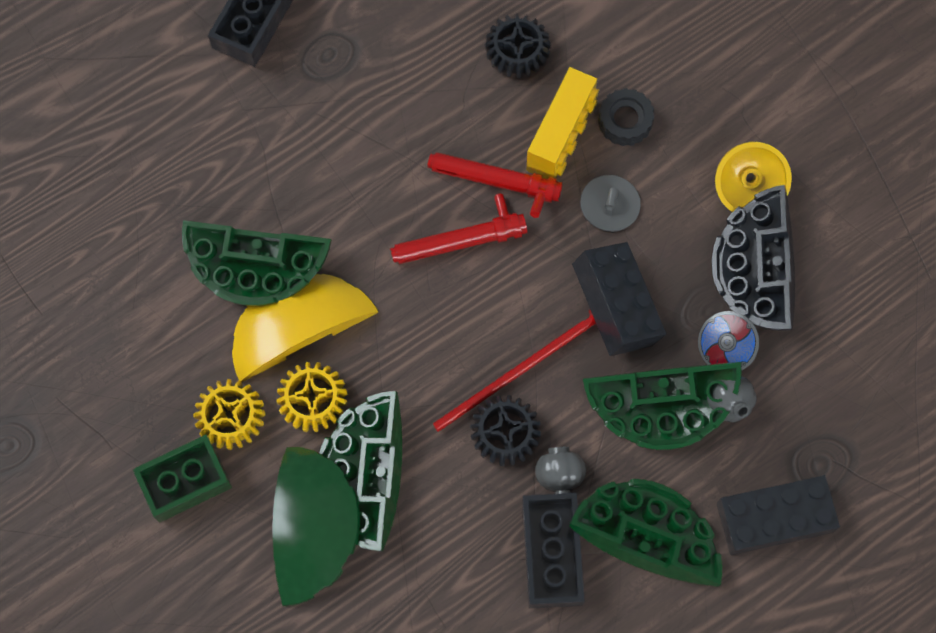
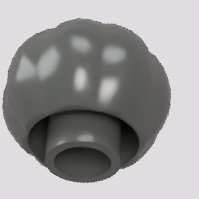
(738, 405)
(560, 470)

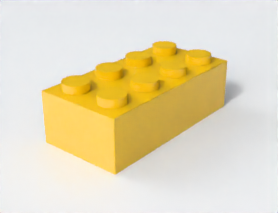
(562, 124)

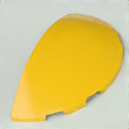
(279, 329)

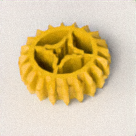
(301, 397)
(237, 408)

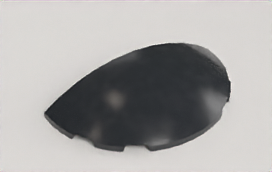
(756, 261)

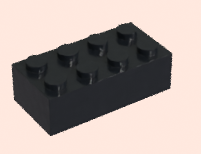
(247, 28)
(618, 298)
(777, 515)
(552, 551)

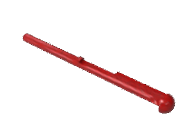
(514, 373)

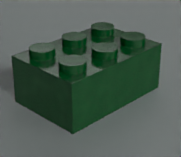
(182, 478)

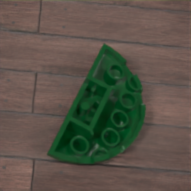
(252, 265)
(663, 405)
(370, 454)
(312, 524)
(650, 530)

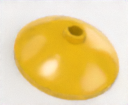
(759, 158)

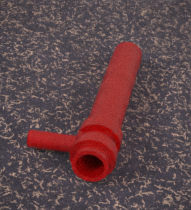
(533, 185)
(497, 230)

